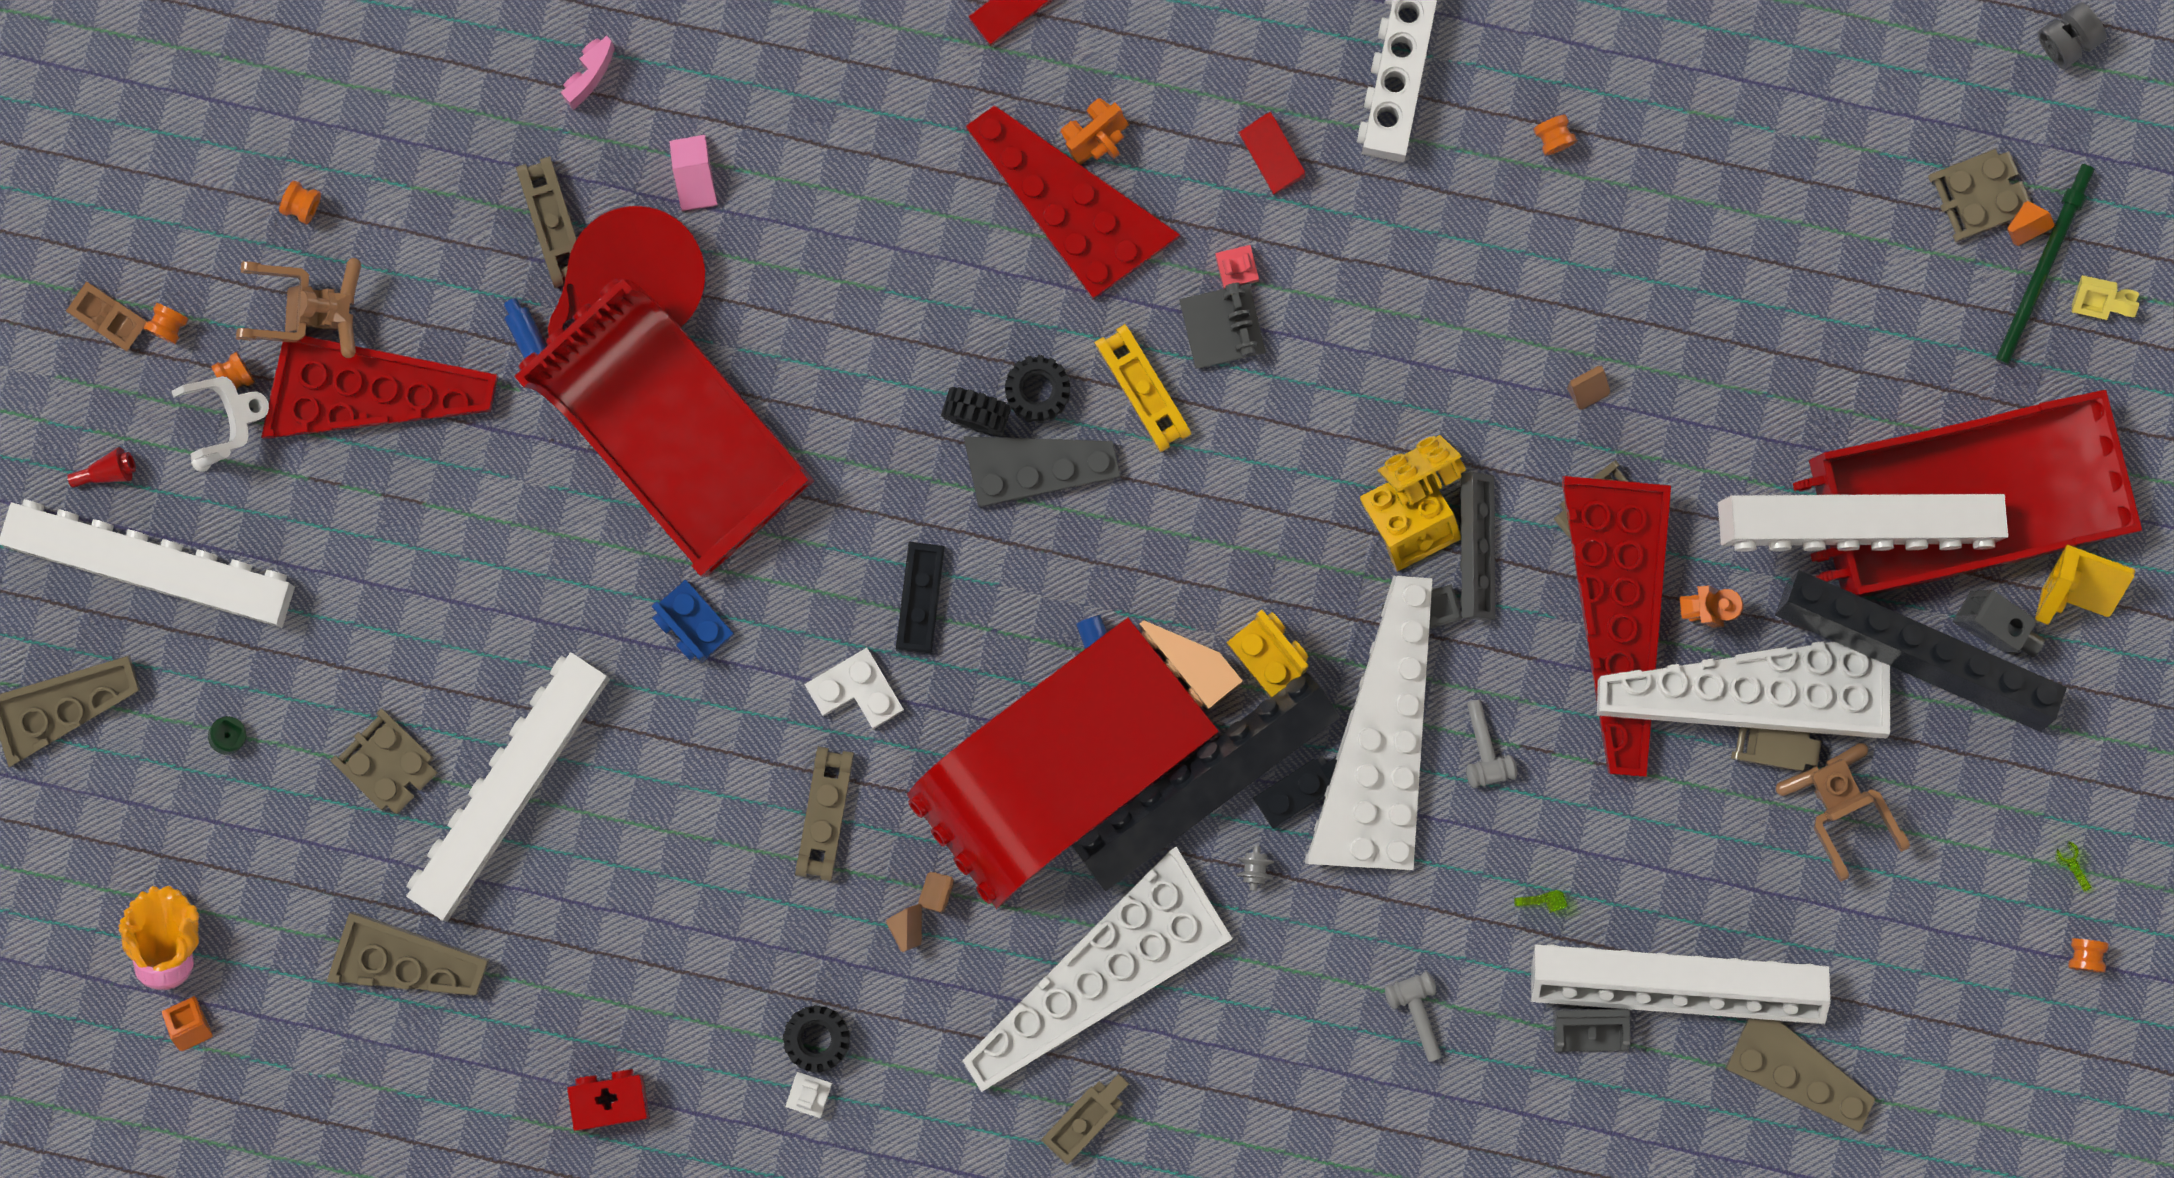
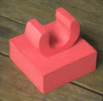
(1237, 266)

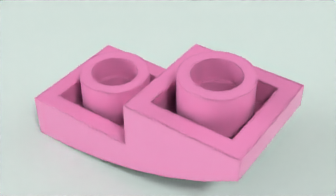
(596, 61)

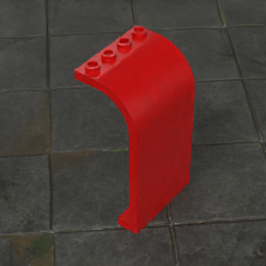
(1059, 762)

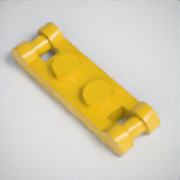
(1142, 388)

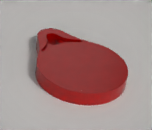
(639, 247)

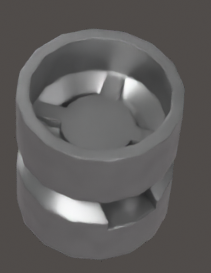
(2067, 38)

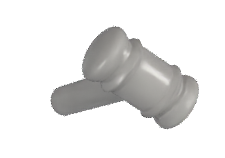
(1490, 769)
(1411, 993)

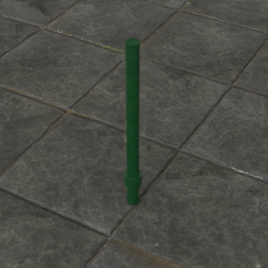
(2072, 201)

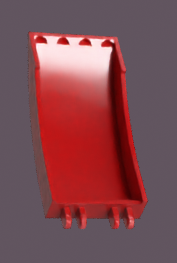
(2050, 460)

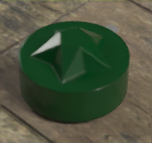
(227, 735)

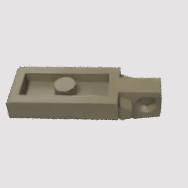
(1085, 1119)

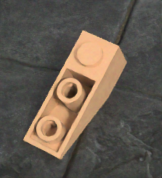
(1201, 668)

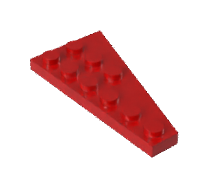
(326, 392)

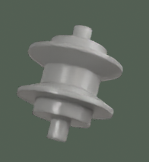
(1255, 868)

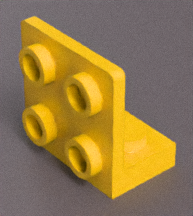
(1411, 530)
(2083, 582)
(1268, 653)

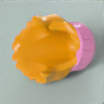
(160, 937)

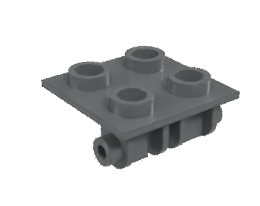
(1222, 325)

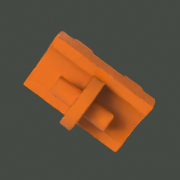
(1099, 135)
(1711, 606)

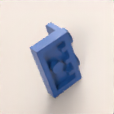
(692, 621)

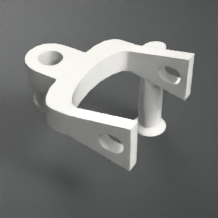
(238, 415)

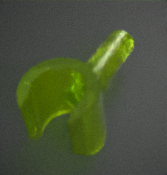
(2073, 865)
(1554, 900)

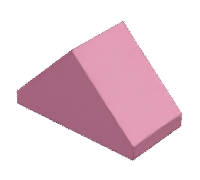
(693, 173)

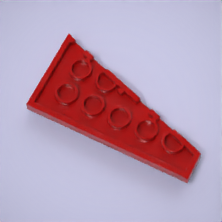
(1084, 218)

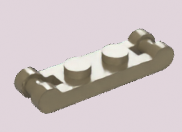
(548, 216)
(824, 814)

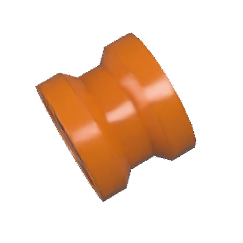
(1555, 135)
(300, 202)
(165, 323)
(235, 370)
(2088, 955)

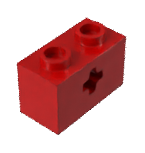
(585, 1105)

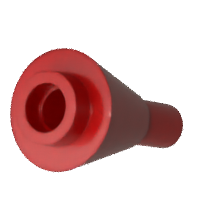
(113, 467)

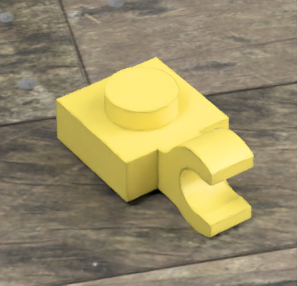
(2099, 297)

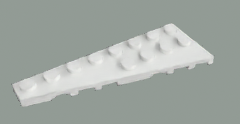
(1792, 689)
(1375, 783)
(1134, 948)

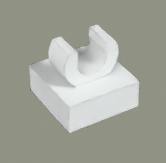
(808, 1095)

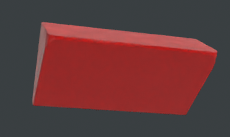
(1272, 153)

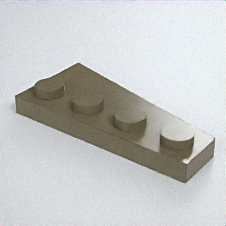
(51, 708)
(397, 958)
(1791, 1068)

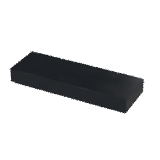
(920, 598)

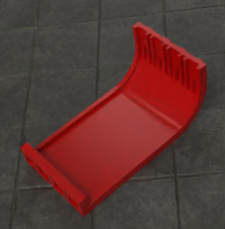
(666, 423)

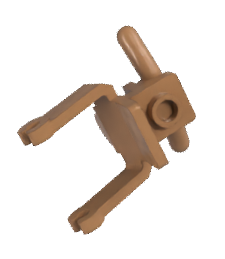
(309, 306)
(1840, 797)

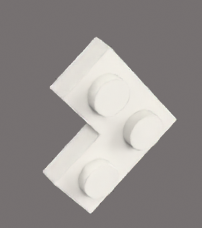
(858, 679)

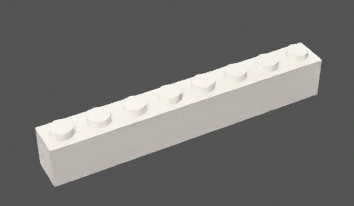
(1862, 520)
(146, 564)
(507, 787)
(1680, 984)

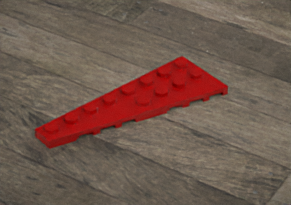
(1619, 567)

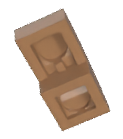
(106, 316)

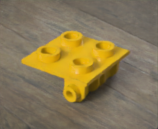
(1431, 455)

